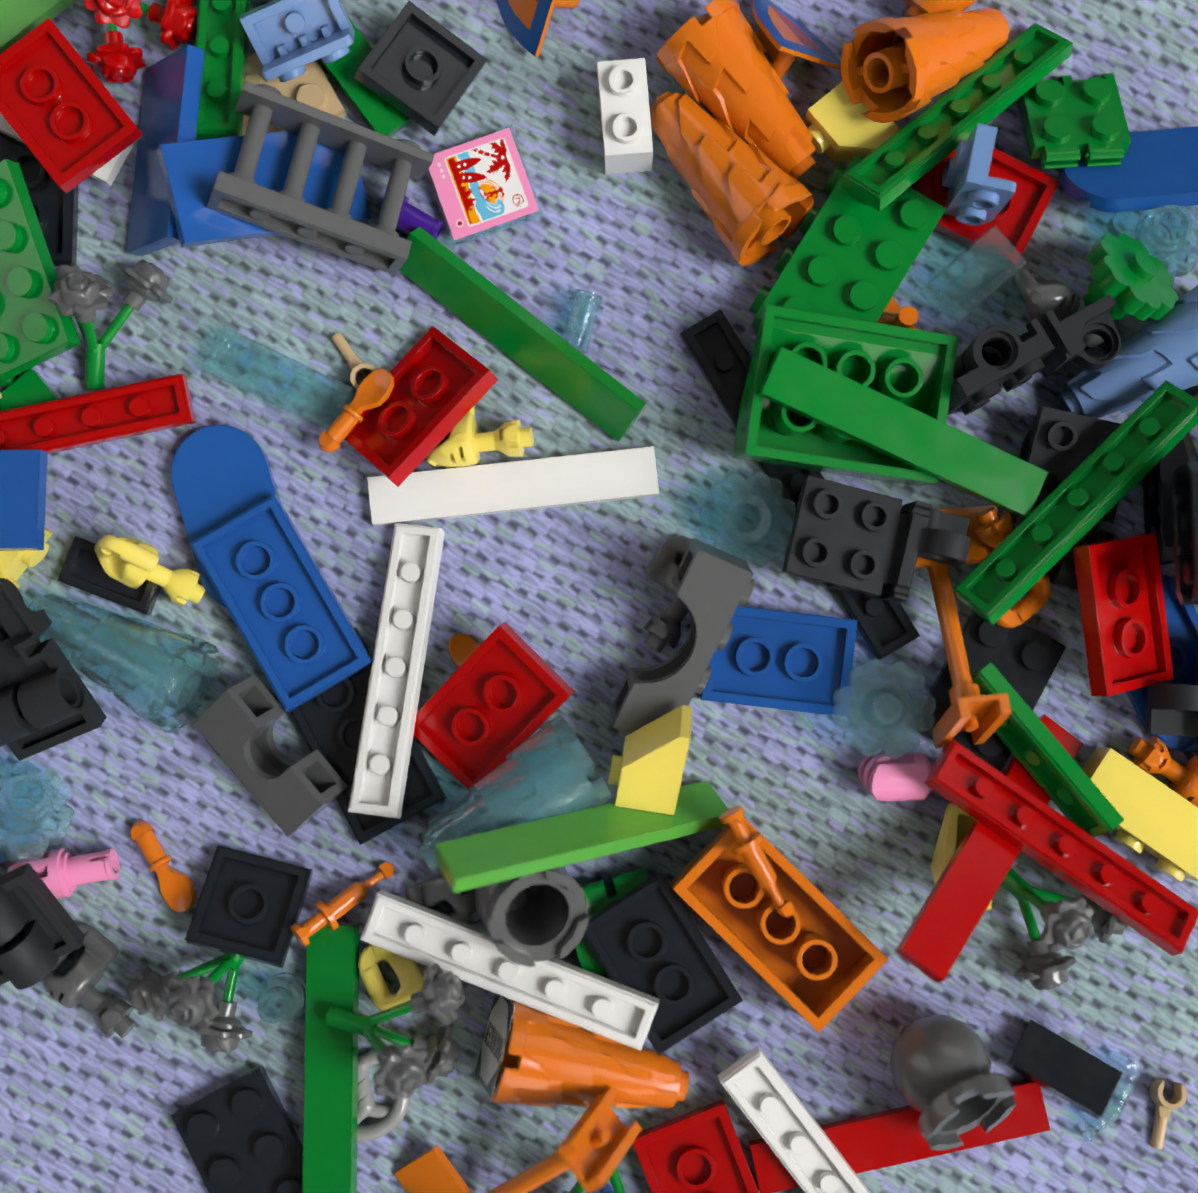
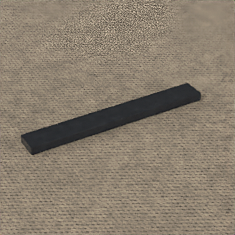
(726, 369)

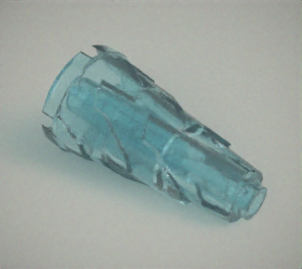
(133, 659)
(537, 781)

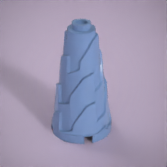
(1154, 354)

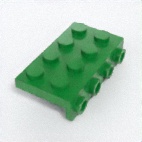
(850, 254)
(29, 322)

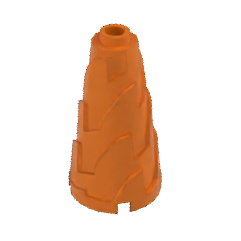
(909, 60)
(727, 72)
(729, 180)
(568, 1065)

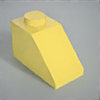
(842, 129)
(653, 763)

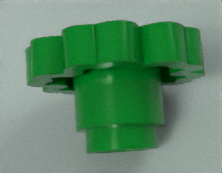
(1131, 277)

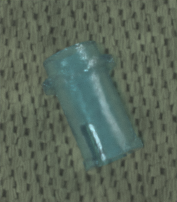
(582, 318)

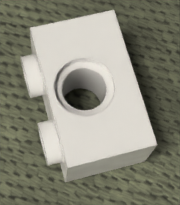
(625, 116)

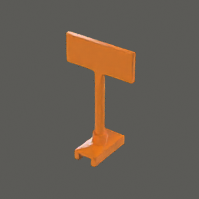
(968, 707)
(588, 1150)

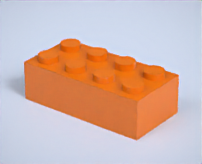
(808, 958)

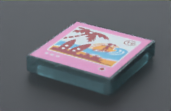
(483, 186)

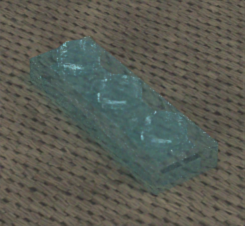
(277, 378)

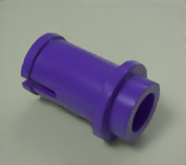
(412, 218)

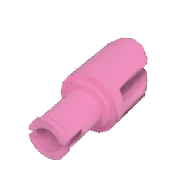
(896, 778)
(64, 871)

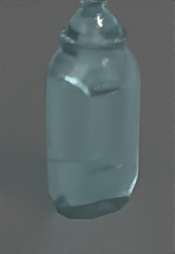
(1120, 1096)

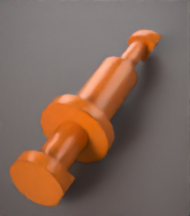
(749, 847)
(339, 905)

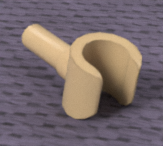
(353, 361)
(1163, 1109)

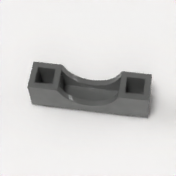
(712, 588)

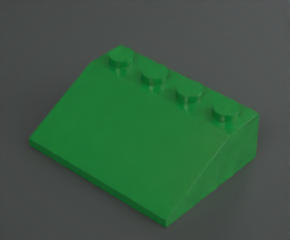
(890, 359)

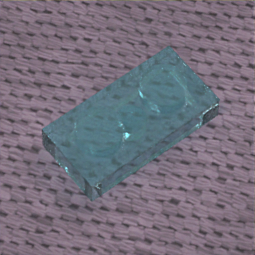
(973, 276)

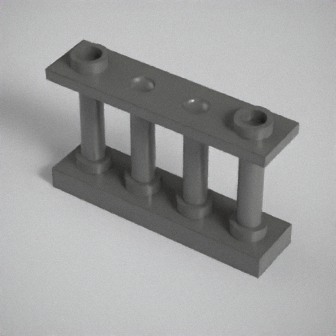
(287, 211)

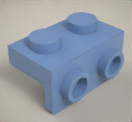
(297, 33)
(971, 192)

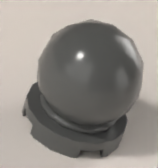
(534, 915)
(947, 1077)

